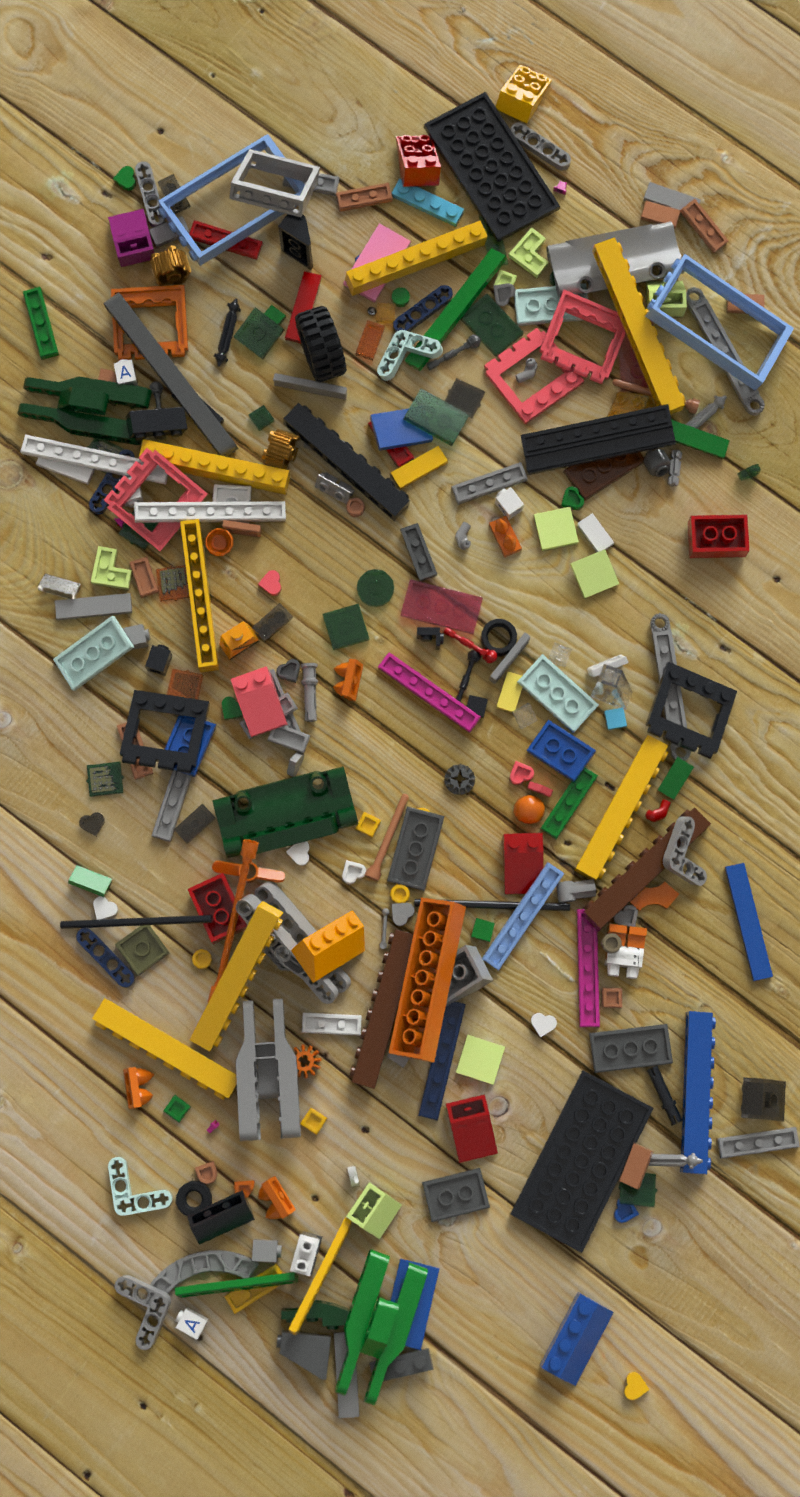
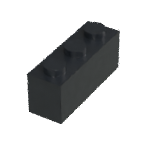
(156, 423)
(220, 1217)

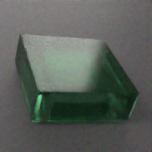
(261, 417)

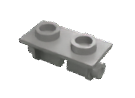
(327, 484)

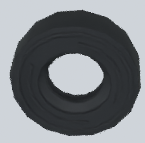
(188, 1187)

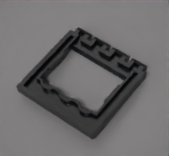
(164, 704)
(675, 732)

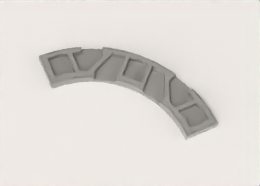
(204, 1262)

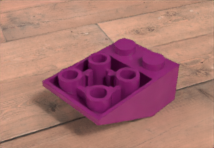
(131, 237)

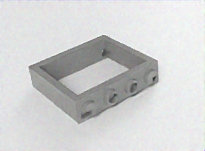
(272, 198)

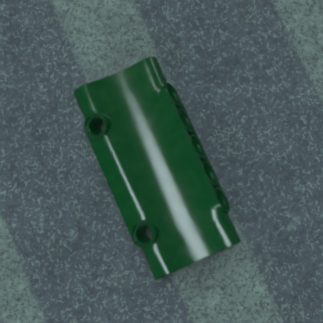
(286, 812)

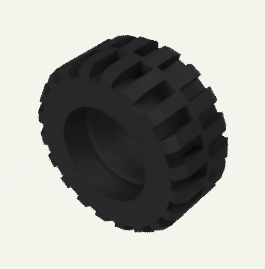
(321, 343)

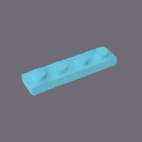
(428, 203)

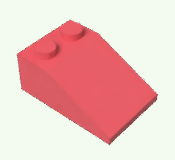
(259, 701)

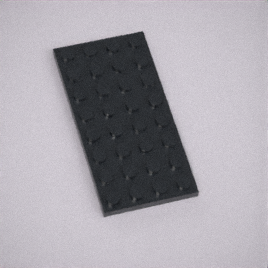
(491, 167)
(581, 1161)

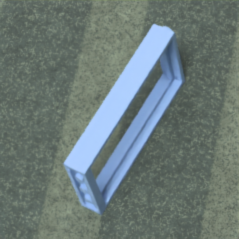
(206, 178)
(735, 297)

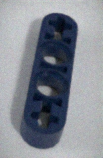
(423, 310)
(107, 480)
(103, 960)

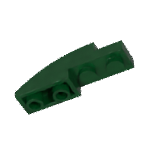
(331, 1314)

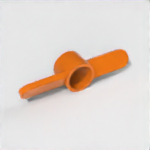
(261, 873)

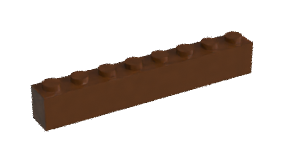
(638, 875)
(384, 1011)

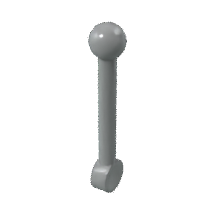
(383, 944)

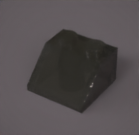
(763, 1099)

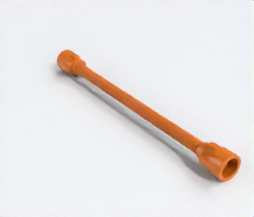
(248, 851)

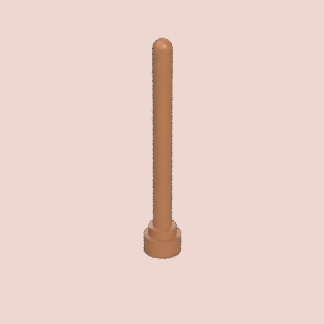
(690, 405)
(374, 871)

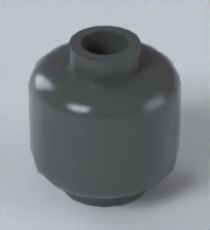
(657, 462)

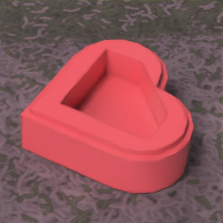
(270, 583)
(521, 773)
(540, 789)

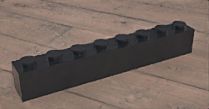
(346, 461)

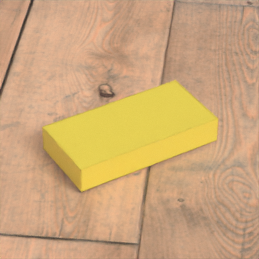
(510, 693)

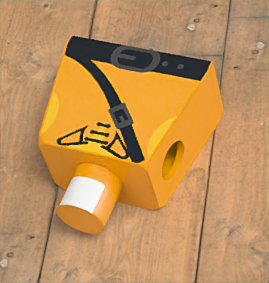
(238, 640)

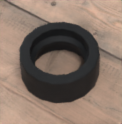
(499, 623)

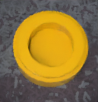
(399, 894)
(202, 959)

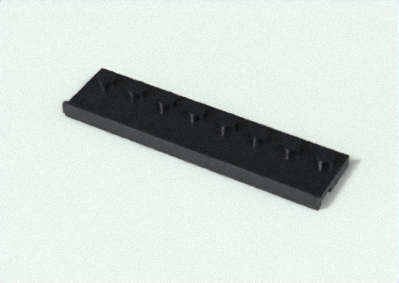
(598, 439)

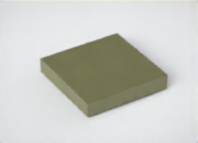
(142, 949)

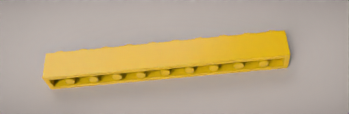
(637, 326)

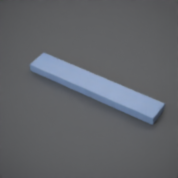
(523, 916)

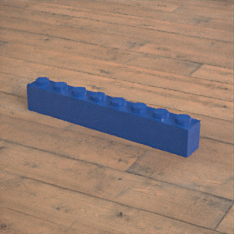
(697, 1089)

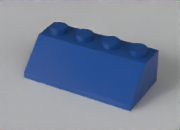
(576, 1339)

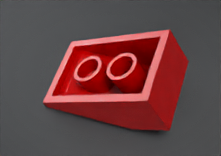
(521, 861)

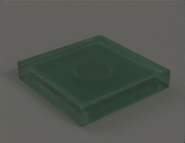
(258, 333)
(345, 627)

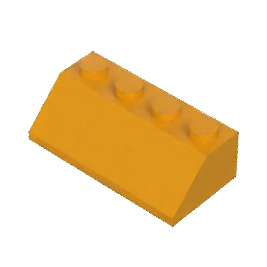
(331, 946)

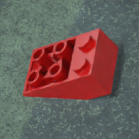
(418, 161)
(471, 1128)

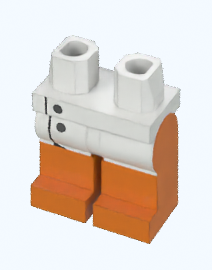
(628, 956)

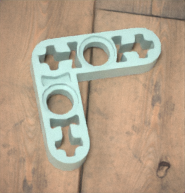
(406, 345)
(126, 1195)

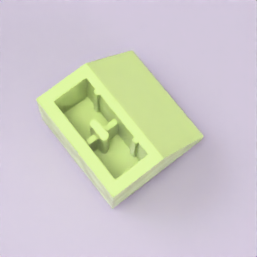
(675, 302)
(374, 1210)

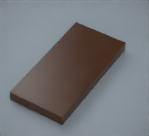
(598, 475)

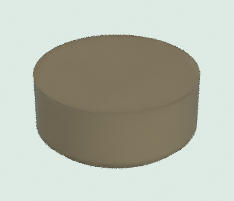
(611, 943)

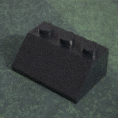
(296, 239)

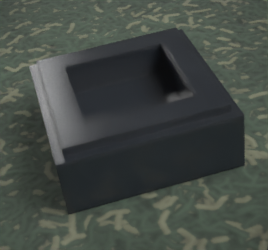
(477, 705)

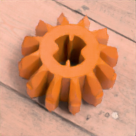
(310, 1058)

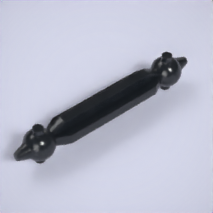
(227, 332)

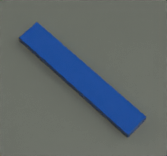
(748, 922)

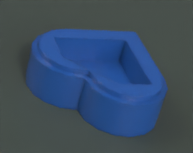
(624, 1212)

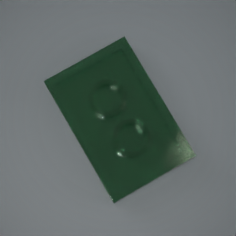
(491, 325)
(436, 417)

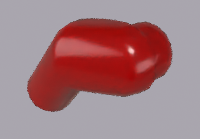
(658, 814)

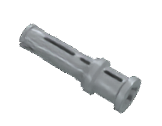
(309, 682)

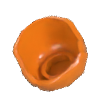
(219, 542)
(529, 809)

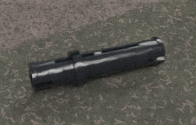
(664, 1095)

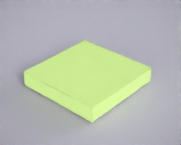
(556, 528)
(594, 573)
(480, 1059)

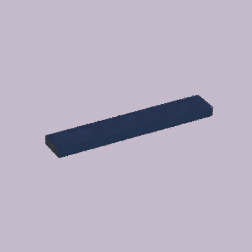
(440, 1069)

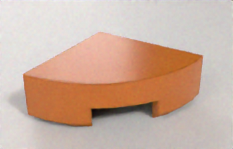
(246, 1186)

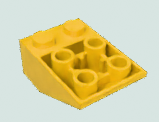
(522, 94)

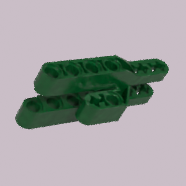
(90, 397)

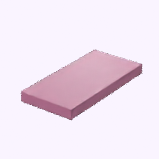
(381, 244)

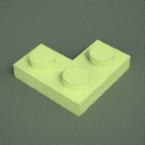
(525, 253)
(105, 571)

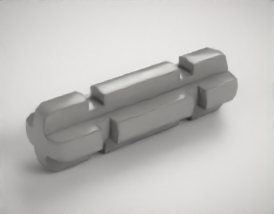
(674, 470)

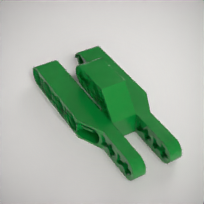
(387, 1326)

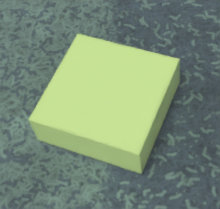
(504, 278)

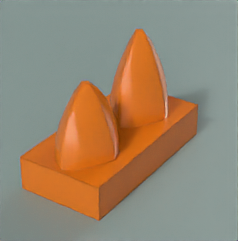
(505, 536)
(352, 673)
(133, 1079)
(281, 1204)

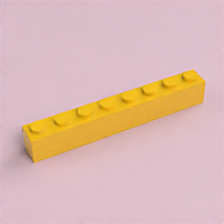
(416, 258)
(222, 467)
(199, 595)
(621, 807)
(236, 976)
(166, 1048)

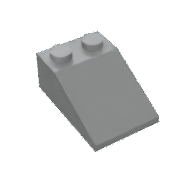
(468, 974)

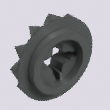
(453, 786)

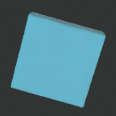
(615, 718)

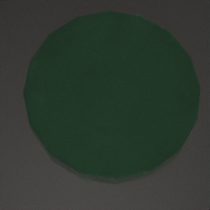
(375, 588)

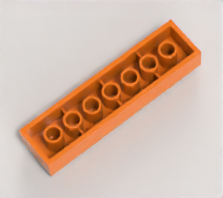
(427, 979)

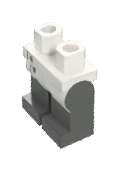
(305, 1253)

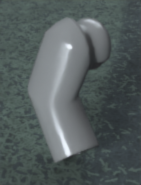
(529, 372)
(461, 537)

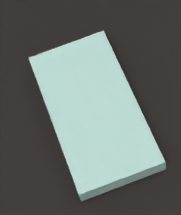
(539, 304)
(93, 653)
(557, 693)

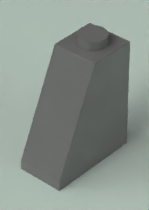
(306, 1350)

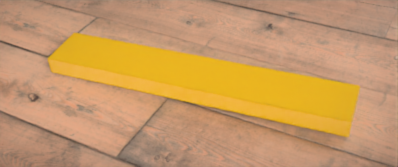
(320, 1276)

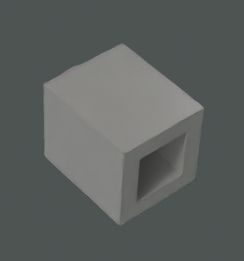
(138, 636)
(266, 1250)

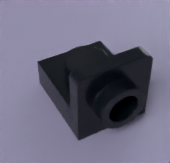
(426, 634)

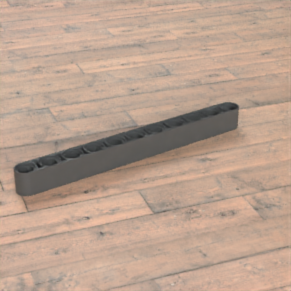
(170, 375)

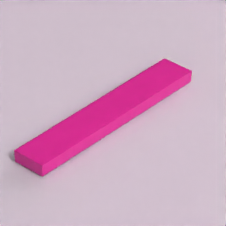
(429, 692)
(587, 972)

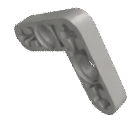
(675, 861)
(150, 1302)

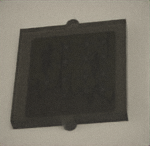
(465, 397)

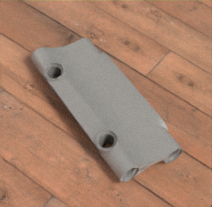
(641, 246)

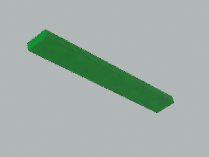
(459, 304)

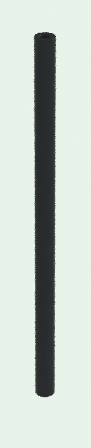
(503, 905)
(136, 921)

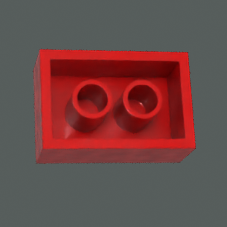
(718, 536)
(216, 899)

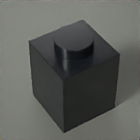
(159, 659)

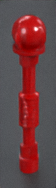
(489, 656)

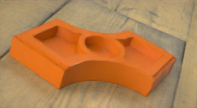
(661, 895)

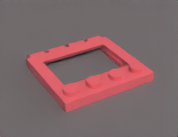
(591, 313)
(543, 398)
(164, 530)

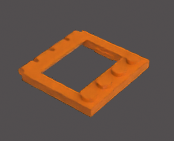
(153, 297)

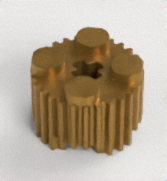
(170, 266)
(281, 449)

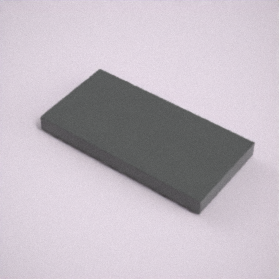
(415, 848)
(630, 1048)

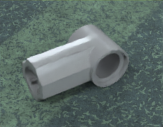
(570, 891)

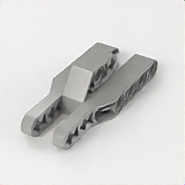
(288, 937)
(275, 1077)

